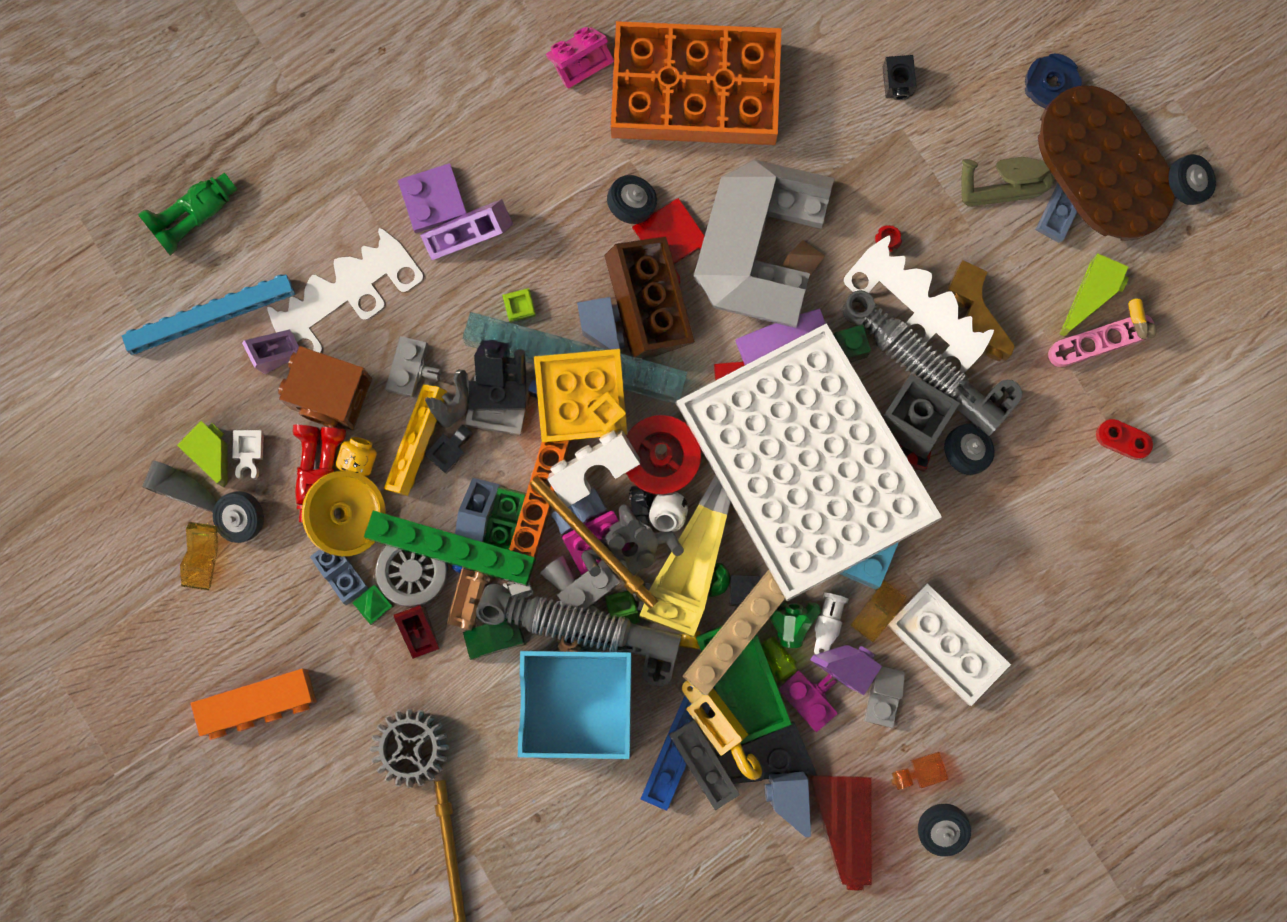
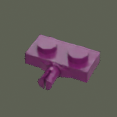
(809, 699)

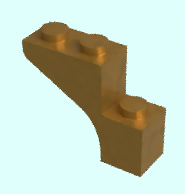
(967, 288)

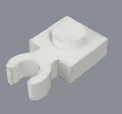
(247, 449)

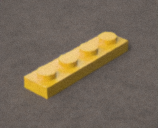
(414, 443)

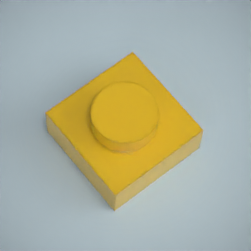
(605, 412)

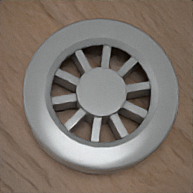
(411, 572)

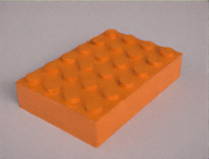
(696, 83)

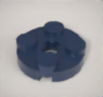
(1047, 67)

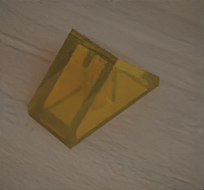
(878, 611)

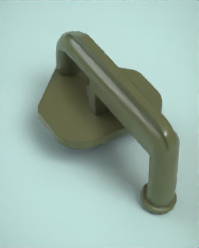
(1022, 179)

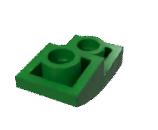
(504, 517)

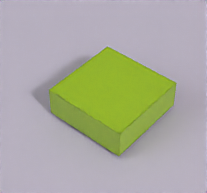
(519, 305)

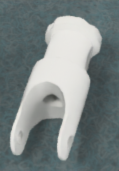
(828, 626)

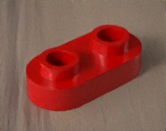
(1125, 440)

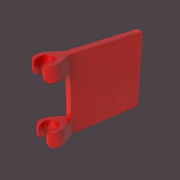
(677, 226)

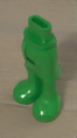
(200, 201)

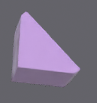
(271, 350)

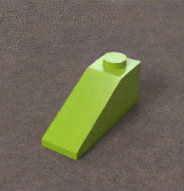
(1100, 283)

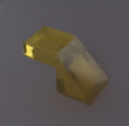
(201, 556)

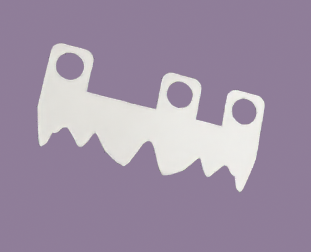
(353, 280)
(935, 314)

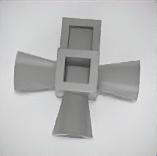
(583, 591)

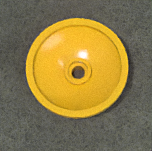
(355, 498)

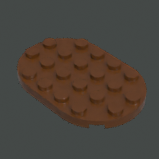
(1105, 163)

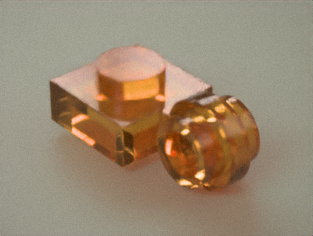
(927, 771)

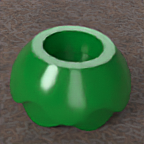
(720, 580)

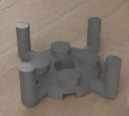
(643, 551)

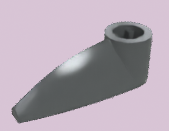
(177, 486)

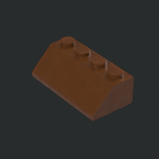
(648, 297)

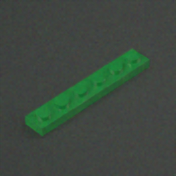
(450, 548)

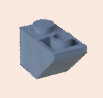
(599, 321)

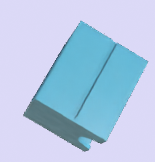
(575, 705)

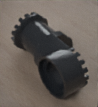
(641, 503)

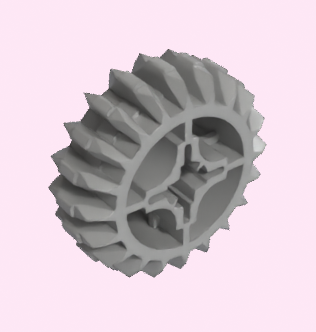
(401, 737)

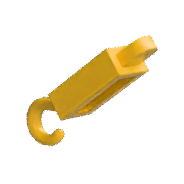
(722, 729)

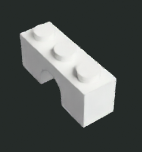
(613, 452)

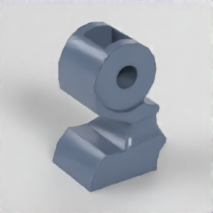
(584, 509)

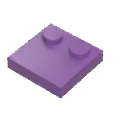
(432, 198)

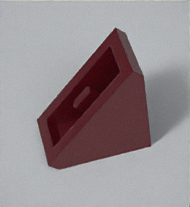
(417, 631)

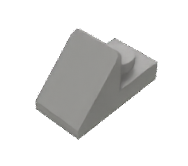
(884, 697)

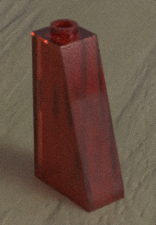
(847, 823)

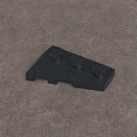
(776, 752)

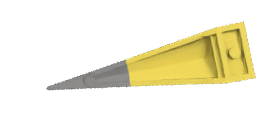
(686, 579)

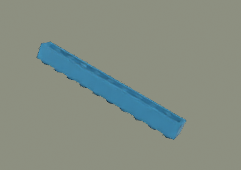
(208, 315)

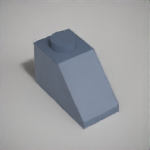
(476, 509)
(790, 799)

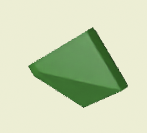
(622, 605)

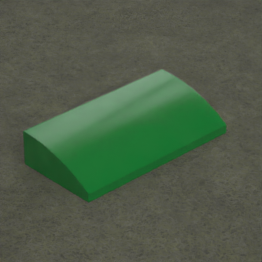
(750, 690)

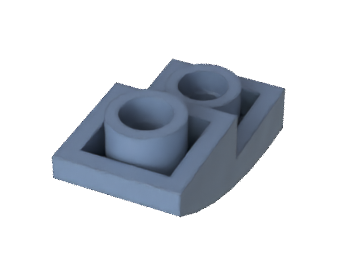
(340, 575)

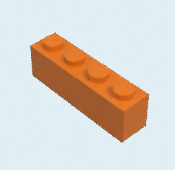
(252, 703)

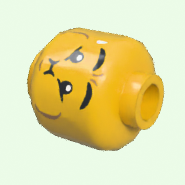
(356, 456)

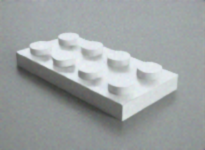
(948, 644)

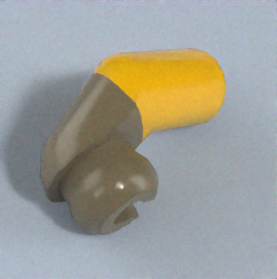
(1139, 320)

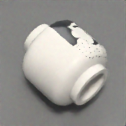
(668, 512)

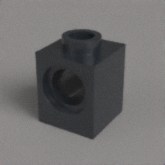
(900, 66)

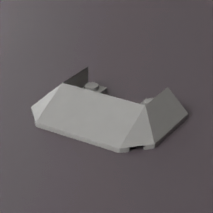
(735, 231)

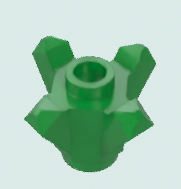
(793, 622)

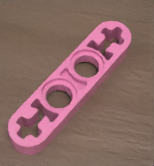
(1101, 341)

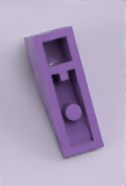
(467, 229)

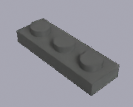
(704, 764)

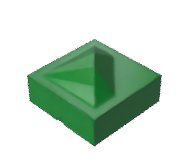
(372, 604)

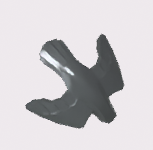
(455, 409)

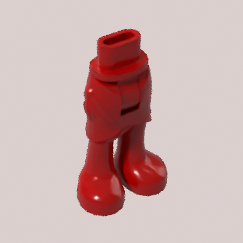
(309, 439)

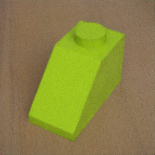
(208, 451)

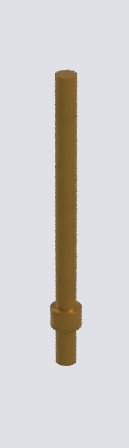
(632, 582)
(444, 810)

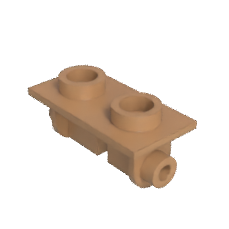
(467, 599)

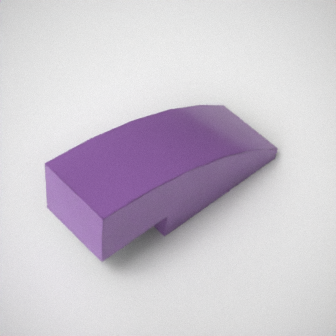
(776, 335)

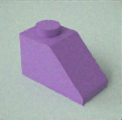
(849, 666)

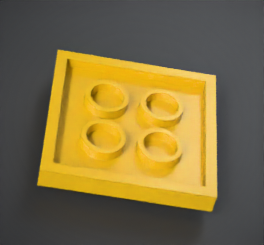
(570, 385)

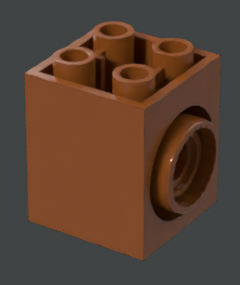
(324, 388)

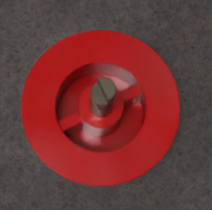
(666, 454)

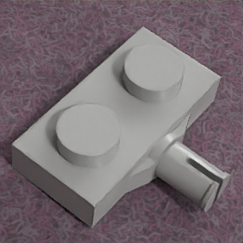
(409, 367)

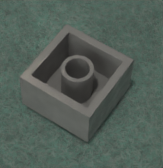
(919, 415)

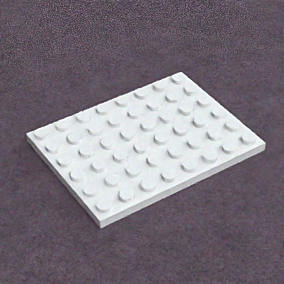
(808, 461)

